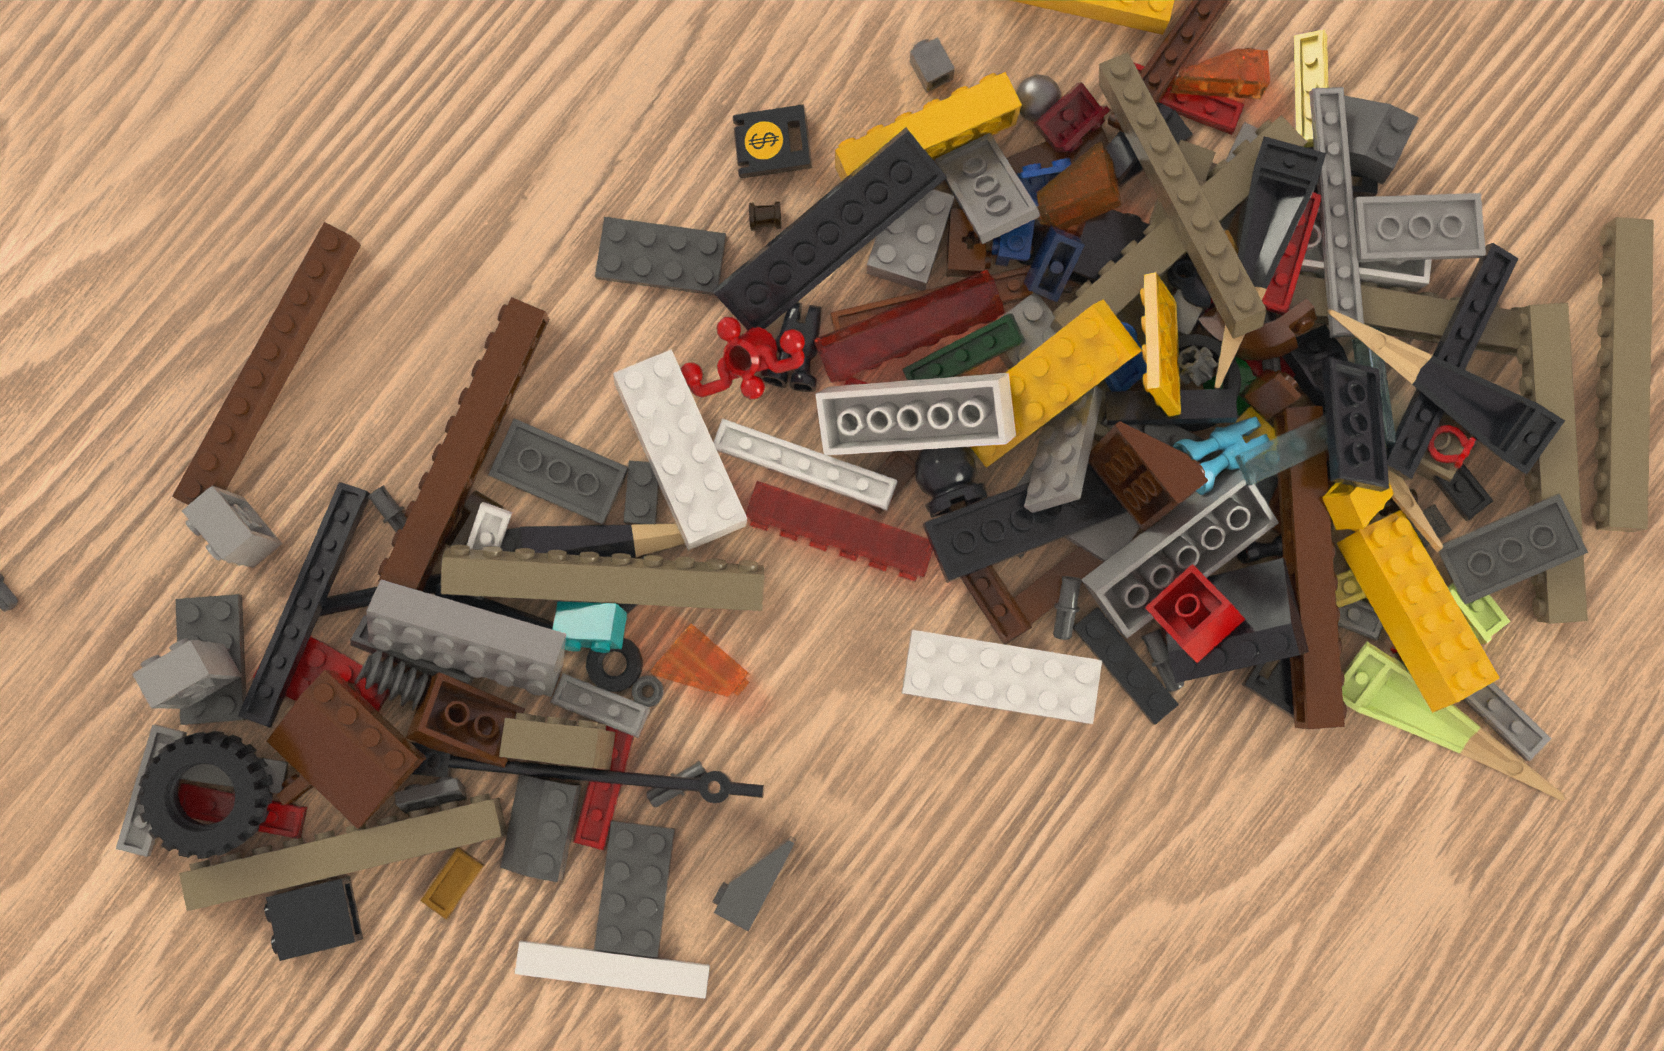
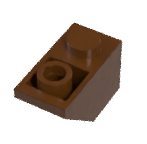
(1271, 392)

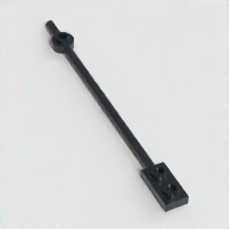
(441, 764)

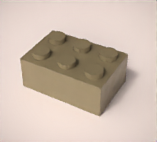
(557, 741)

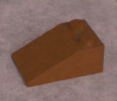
(461, 720)

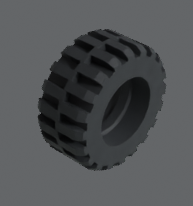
(163, 804)

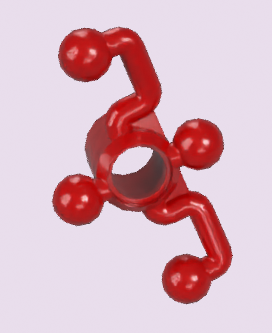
(738, 363)

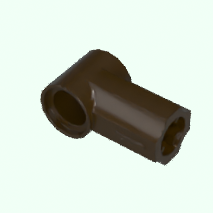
(463, 529)

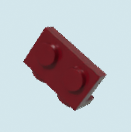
(1071, 119)

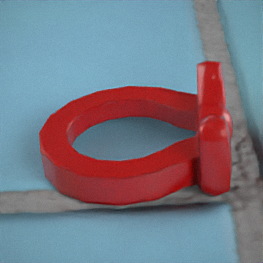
(1456, 459)

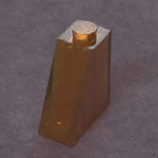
(1080, 190)
(702, 665)

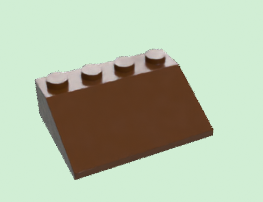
(1145, 473)
(345, 747)

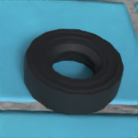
(615, 683)

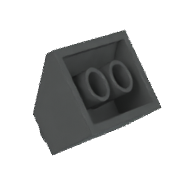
(541, 827)

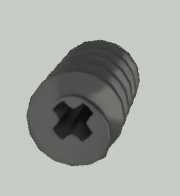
(393, 679)

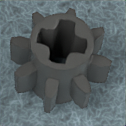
(1196, 365)

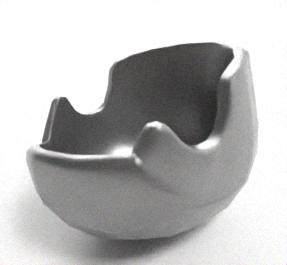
(1037, 96)

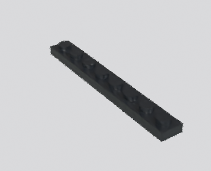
(1455, 348)
(304, 605)

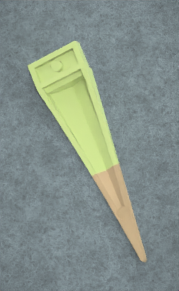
(1386, 691)

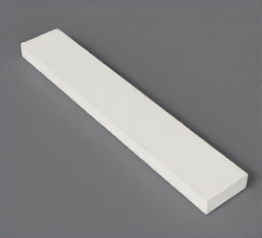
(805, 464)
(612, 969)

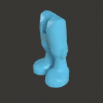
(1226, 439)

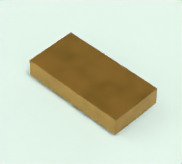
(452, 883)

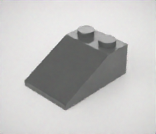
(1376, 136)
(747, 891)

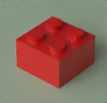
(1195, 613)

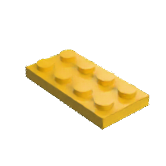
(1161, 344)

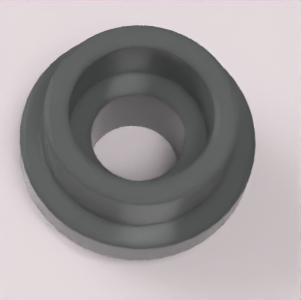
(638, 688)

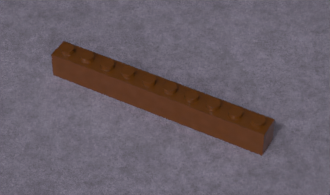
(269, 364)
(465, 445)
(1309, 562)

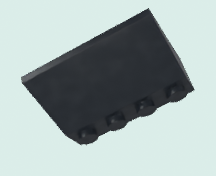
(1267, 634)

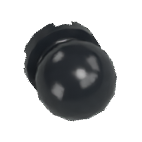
(948, 478)

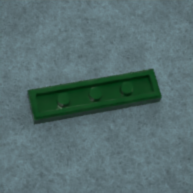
(968, 351)

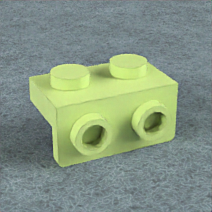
(1482, 615)

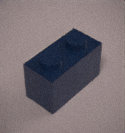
(1053, 263)

